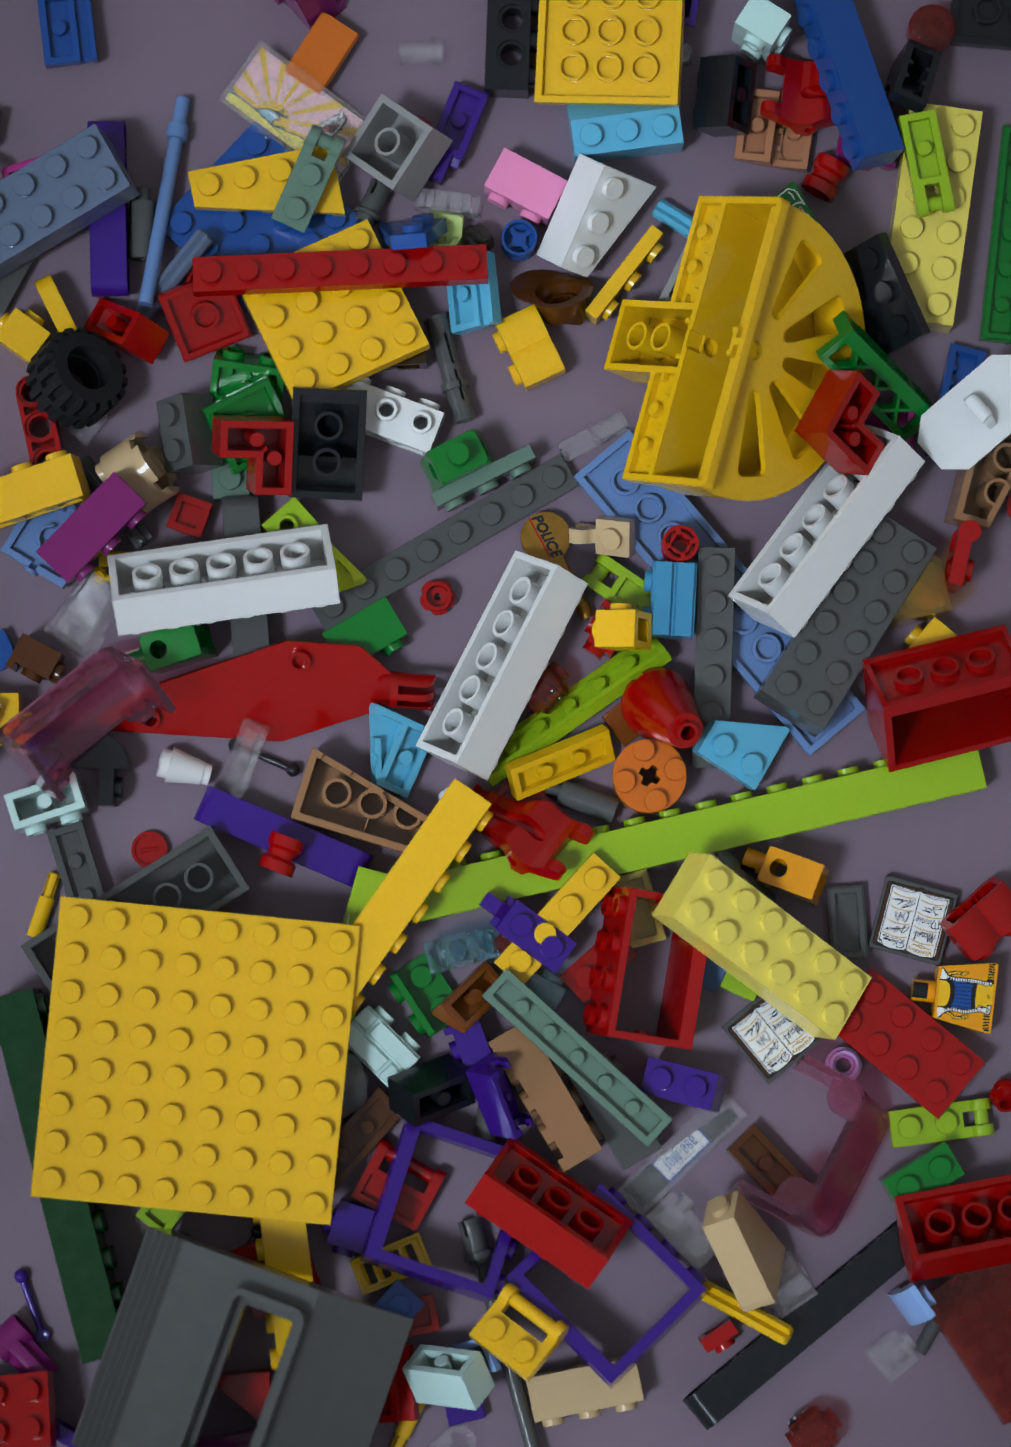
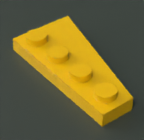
(257, 185)

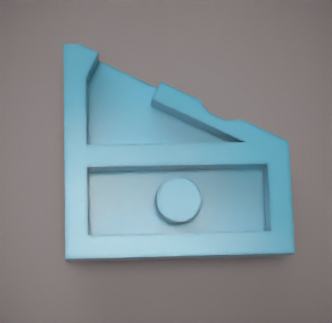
(741, 748)

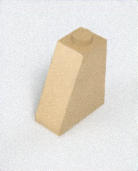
(745, 1250)

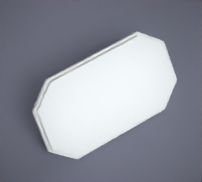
(969, 417)

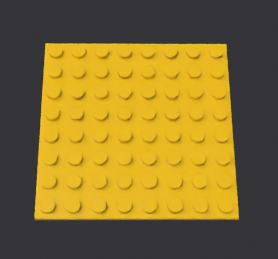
(195, 1060)

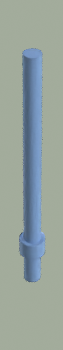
(177, 134)

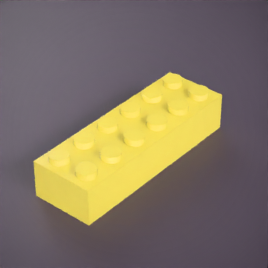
(934, 244)
(761, 945)

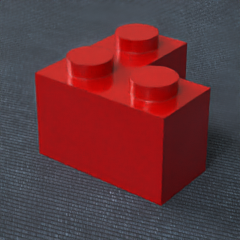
(836, 422)
(265, 444)

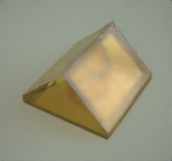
(927, 597)

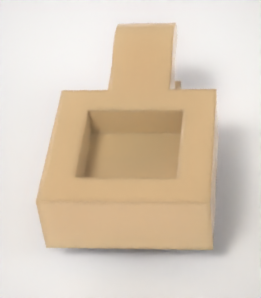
(611, 535)

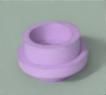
(848, 1053)

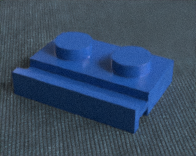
(67, 32)

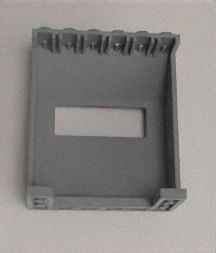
(180, 1330)

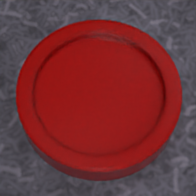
(148, 848)

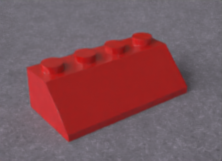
(549, 1212)
(955, 1228)

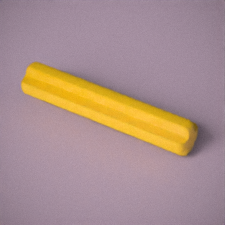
(756, 1319)

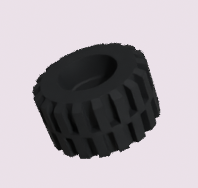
(93, 364)

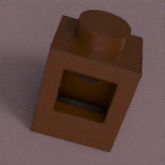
(37, 660)

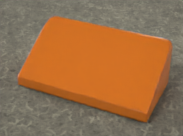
(325, 48)

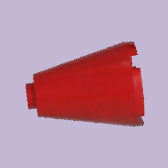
(662, 708)

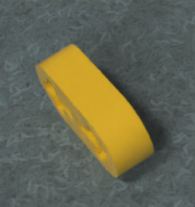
(55, 303)

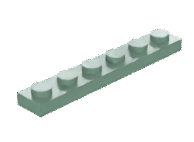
(577, 1057)

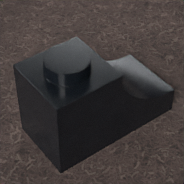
(913, 76)

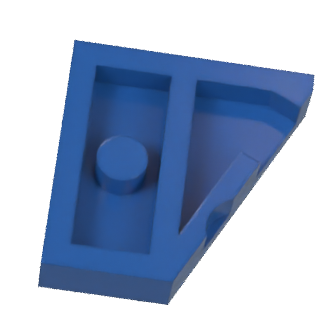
(414, 233)

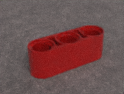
(30, 415)

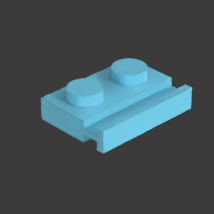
(475, 305)

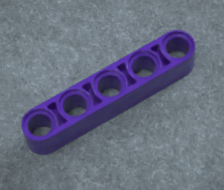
(111, 233)
(255, 824)

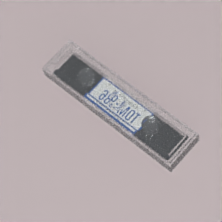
(679, 1155)

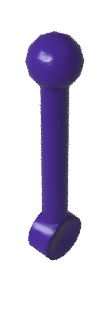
(42, 1334)

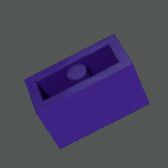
(684, 1084)

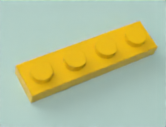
(563, 912)

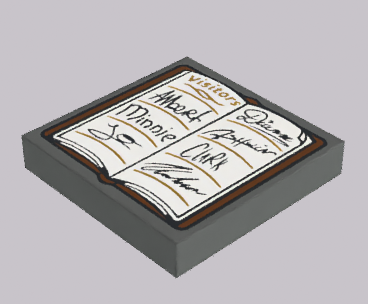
(910, 920)
(768, 1038)

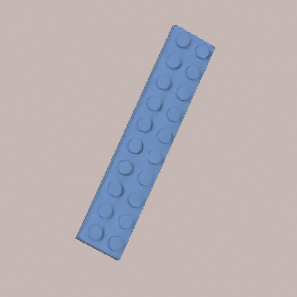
(655, 512)

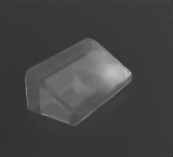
(244, 757)

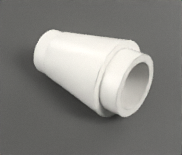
(182, 767)

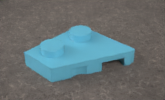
(393, 750)

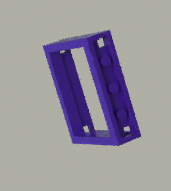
(387, 1203)
(576, 1340)

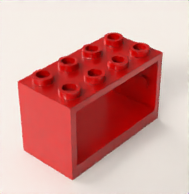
(940, 698)
(681, 983)

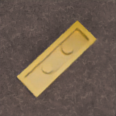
(625, 276)
(560, 762)

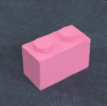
(524, 188)

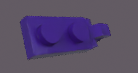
(459, 124)
(518, 924)

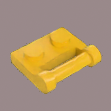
(511, 1342)

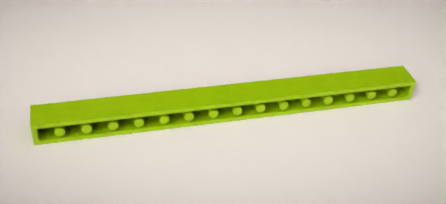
(718, 827)

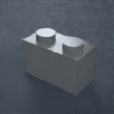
(186, 434)

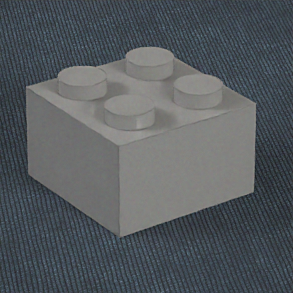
(397, 147)

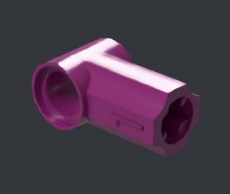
(21, 1349)

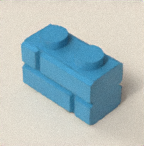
(671, 599)

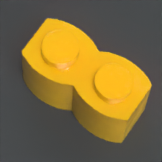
(529, 348)

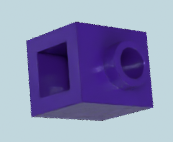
(349, 1227)

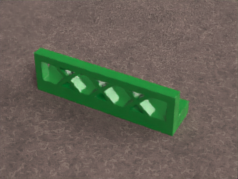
(883, 367)

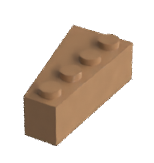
(982, 489)
(353, 806)

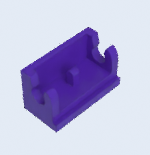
(496, 1097)

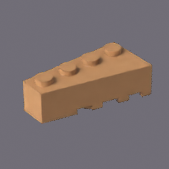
(548, 1100)

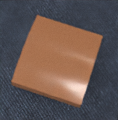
(772, 143)

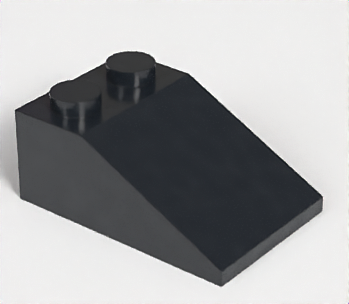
(328, 443)

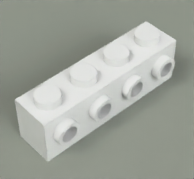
(400, 420)

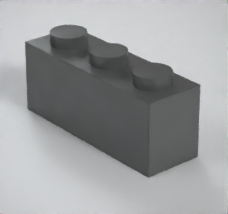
(622, 1142)

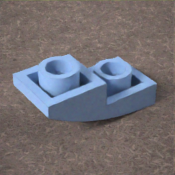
(913, 1303)

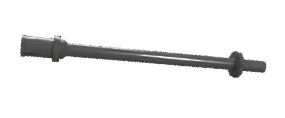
(479, 1258)

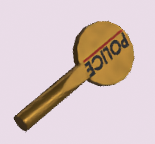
(547, 538)

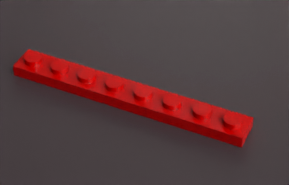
(339, 270)

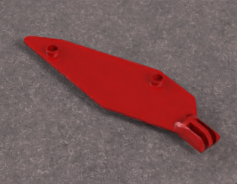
(286, 687)

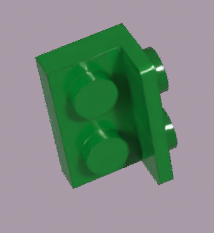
(236, 369)
(421, 992)

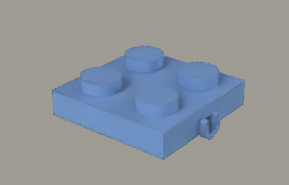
(29, 536)

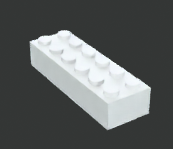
(823, 537)
(223, 579)
(501, 664)

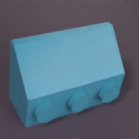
(624, 131)

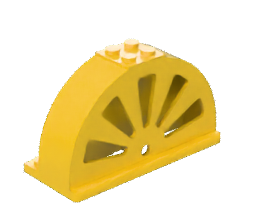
(735, 351)

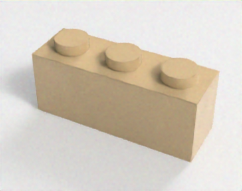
(581, 1392)

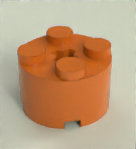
(643, 756)

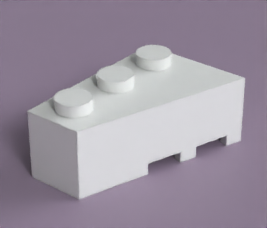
(591, 215)

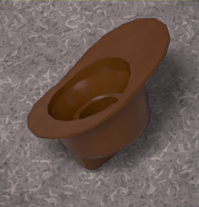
(555, 295)

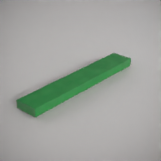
(996, 306)

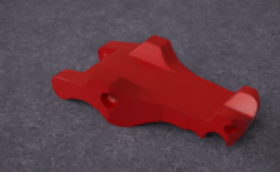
(802, 101)
(532, 833)

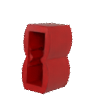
(980, 920)

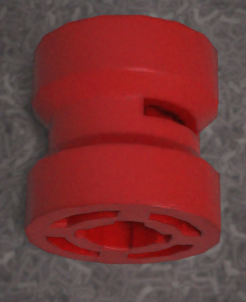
(825, 177)
(679, 549)
(281, 854)

